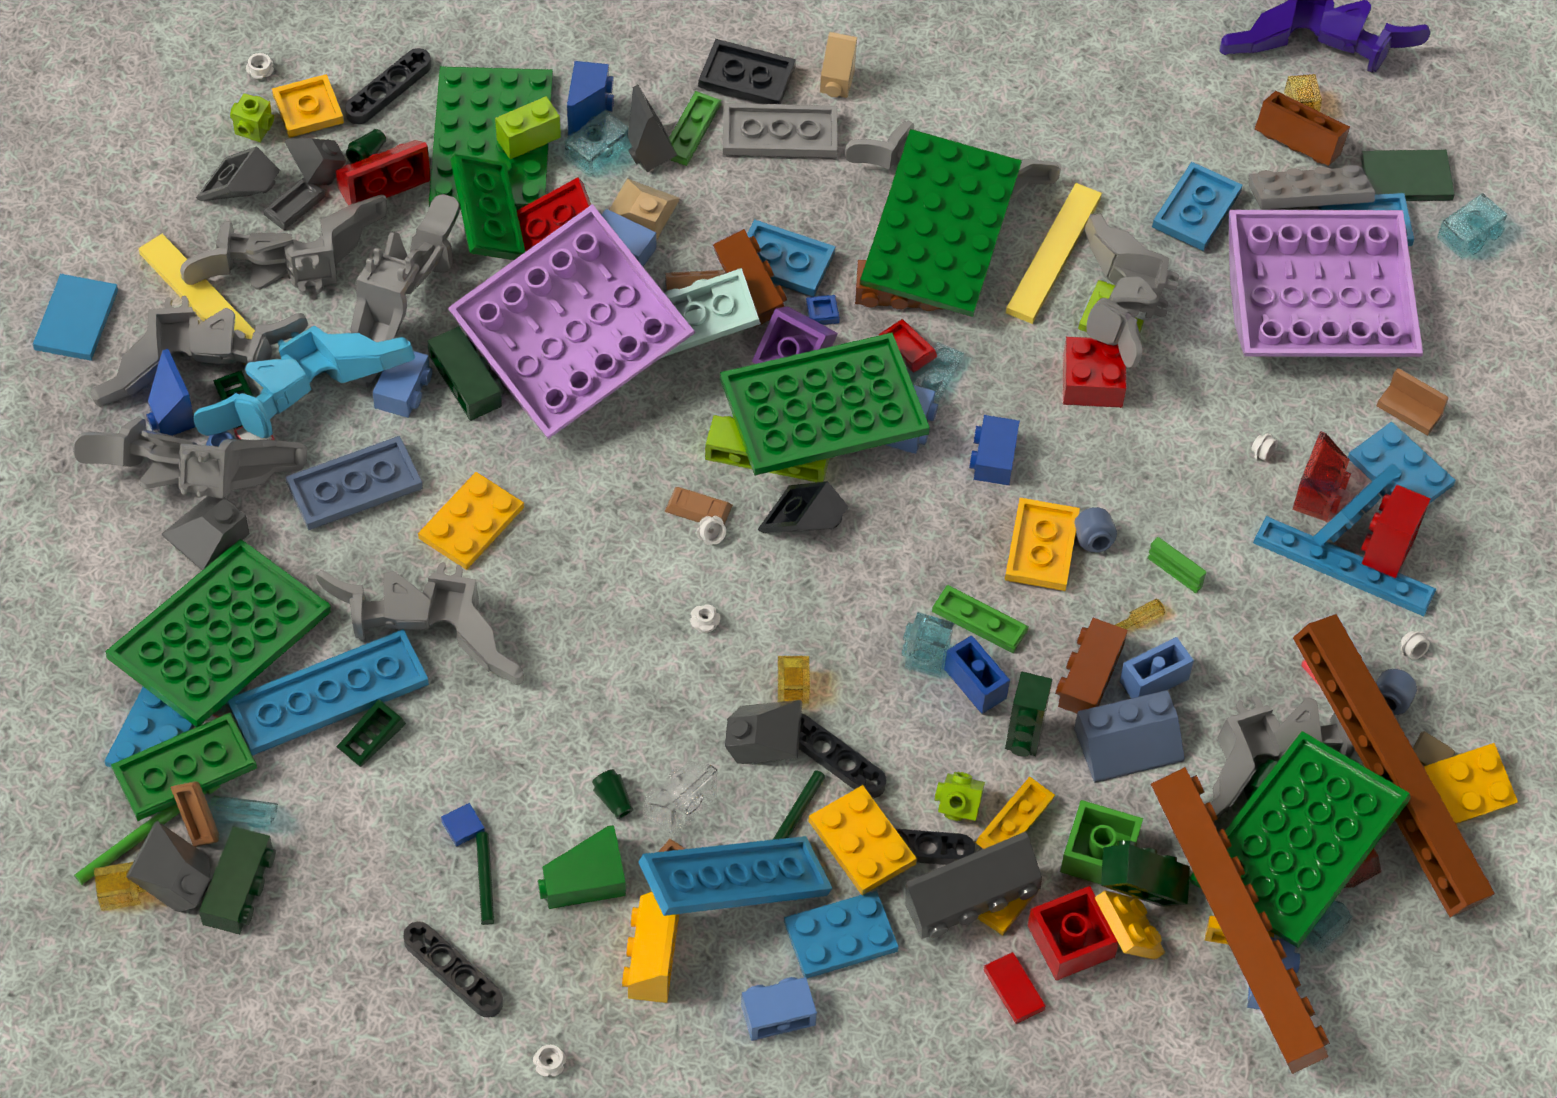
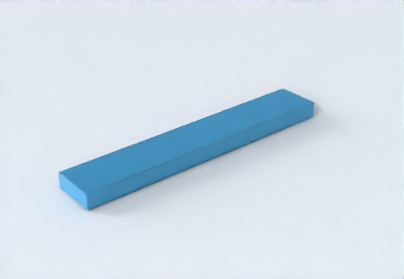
(1343, 566)

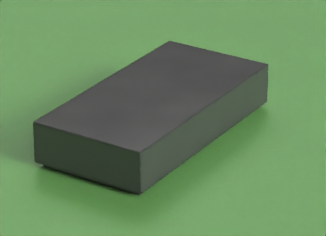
(294, 203)

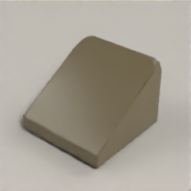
(1431, 749)

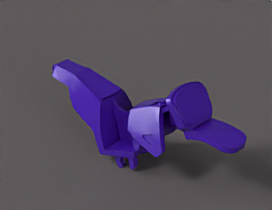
(1334, 27)

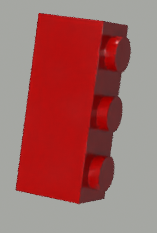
(385, 173)

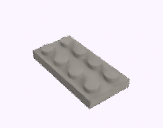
(780, 130)
(1311, 187)

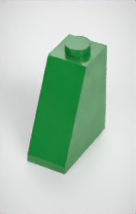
(585, 872)

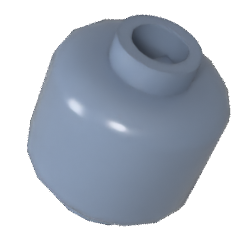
(1095, 529)
(1397, 689)

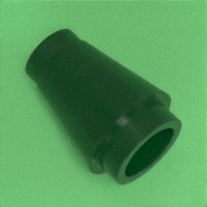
(365, 146)
(612, 792)

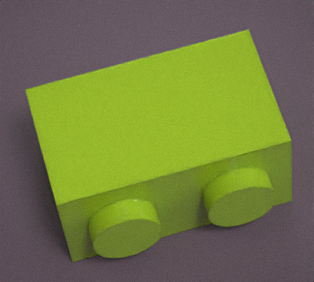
(528, 127)

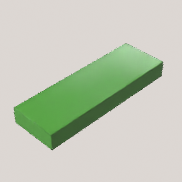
(693, 126)
(980, 619)

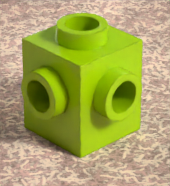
(252, 117)
(959, 796)

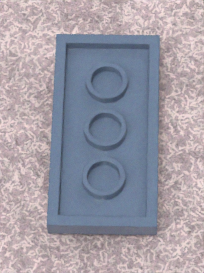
(354, 482)

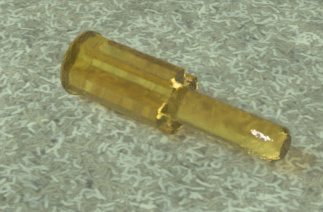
(1143, 615)

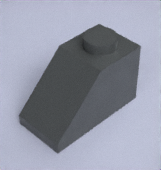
(316, 158)

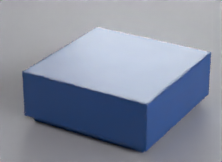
(823, 309)
(462, 824)

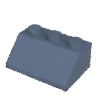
(1130, 736)

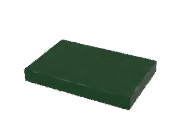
(1416, 173)

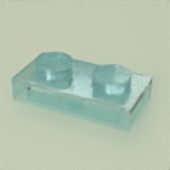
(940, 371)
(254, 812)

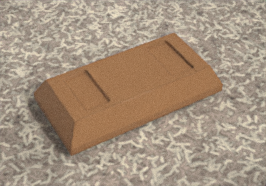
(696, 505)
(195, 813)

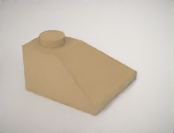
(644, 205)

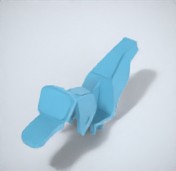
(289, 378)

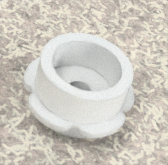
(259, 60)
(1264, 447)
(716, 535)
(705, 625)
(1414, 644)
(549, 1052)

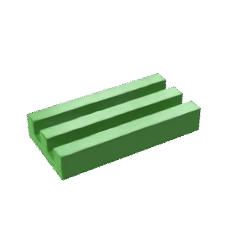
(1177, 564)

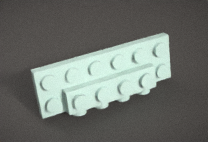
(714, 308)

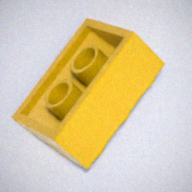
(650, 951)

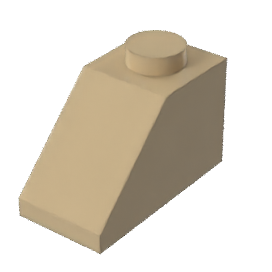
(838, 65)

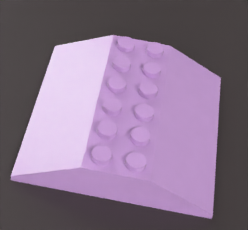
(1322, 283)
(570, 321)

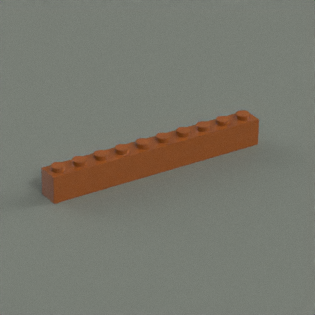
(1389, 754)
(1240, 922)

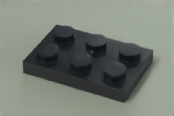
(746, 73)

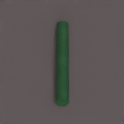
(800, 805)
(485, 878)

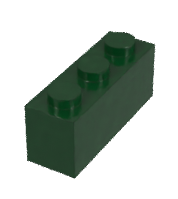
(465, 373)
(1028, 714)
(1145, 874)
(237, 880)

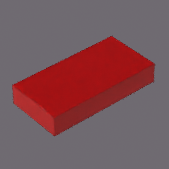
(913, 348)
(1014, 987)

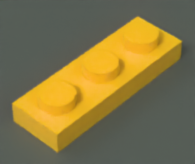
(1017, 814)

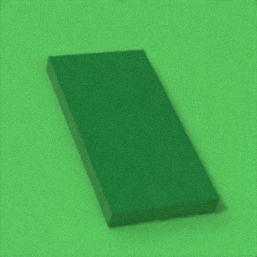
(487, 207)
(203, 754)

